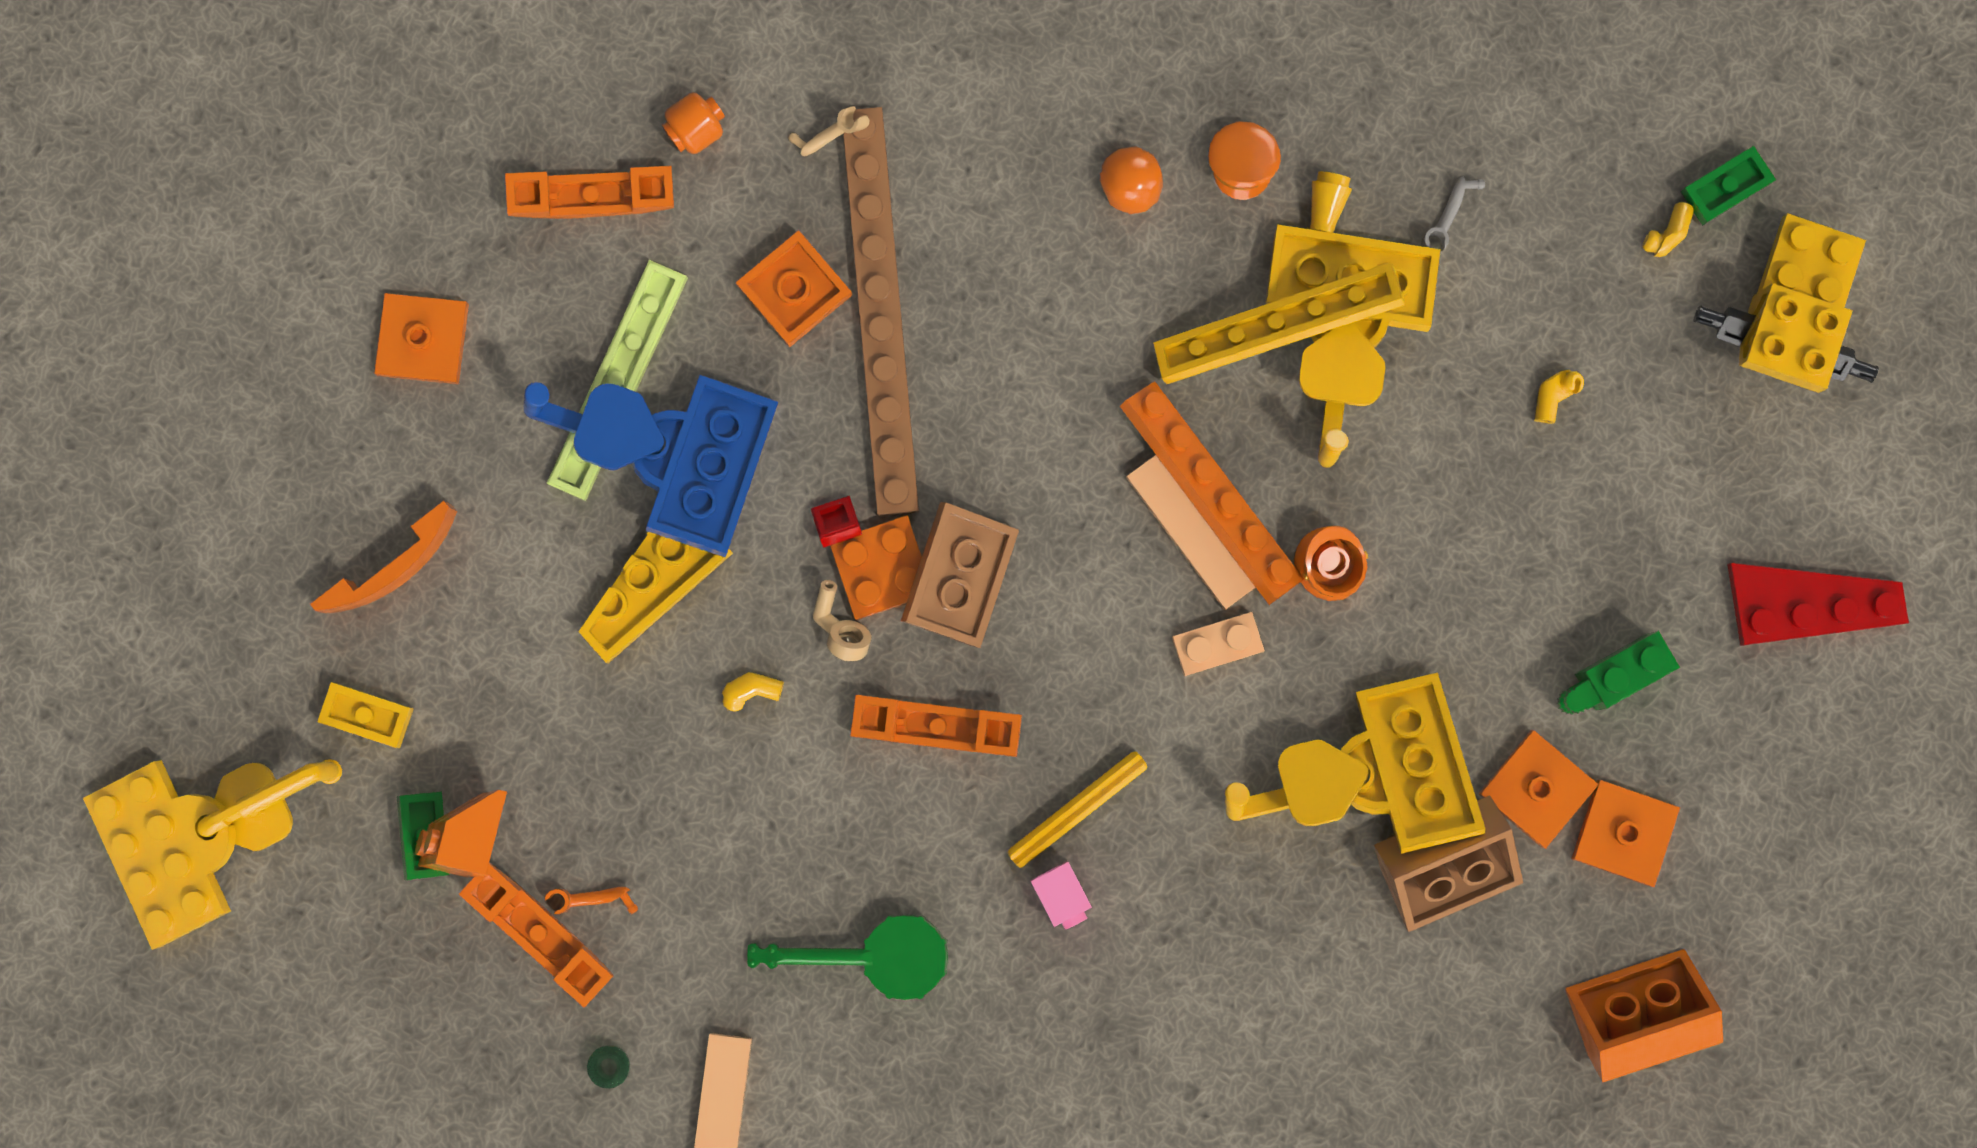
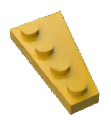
(644, 591)

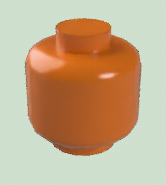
(693, 123)

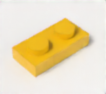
(365, 715)

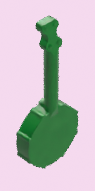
(900, 956)

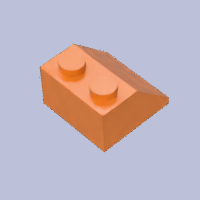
(463, 837)

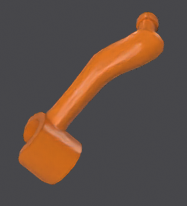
(594, 898)

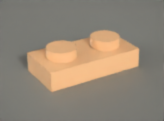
(1218, 644)

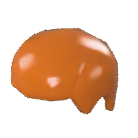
(1131, 180)

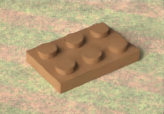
(960, 575)

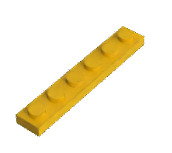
(1279, 323)

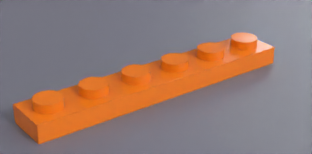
(1211, 492)

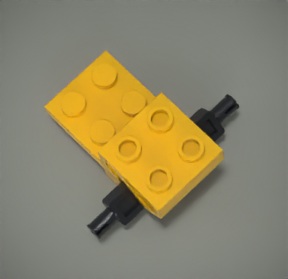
(1799, 309)

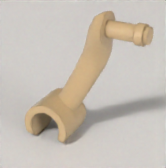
(844, 124)

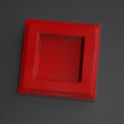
(836, 521)

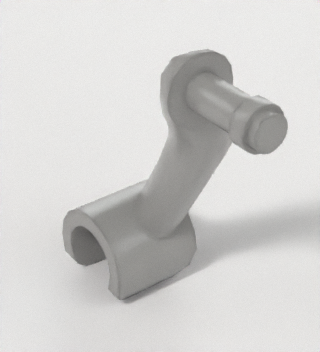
(1451, 210)

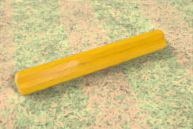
(1077, 809)

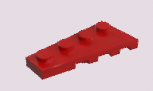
(1802, 604)

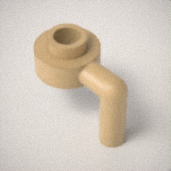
(846, 638)

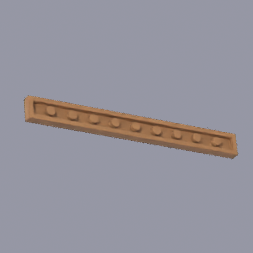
(880, 317)

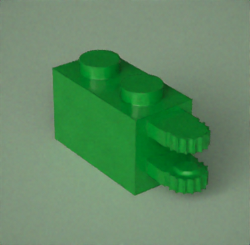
(1619, 675)

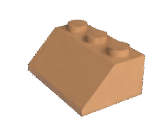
(1452, 874)

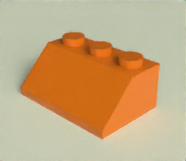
(1645, 1015)

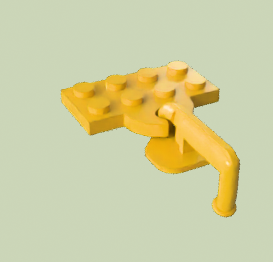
(1343, 361)
(1411, 766)
(165, 843)

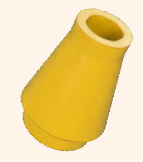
(1328, 200)

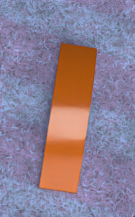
(589, 194)
(430, 529)
(936, 726)
(538, 933)

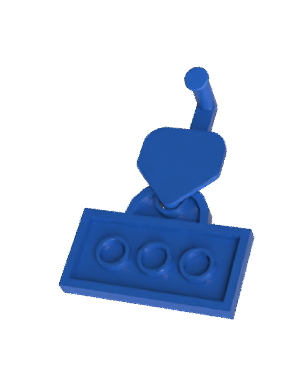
(705, 457)

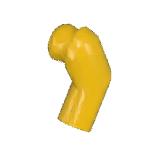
(1675, 232)
(1555, 390)
(747, 686)

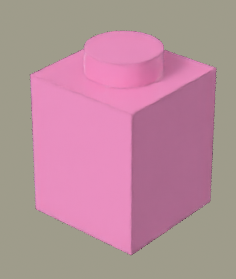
(1062, 896)

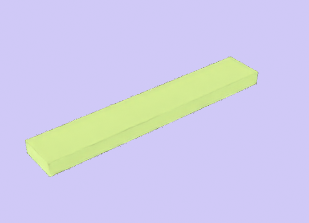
(624, 363)

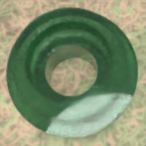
(595, 1071)

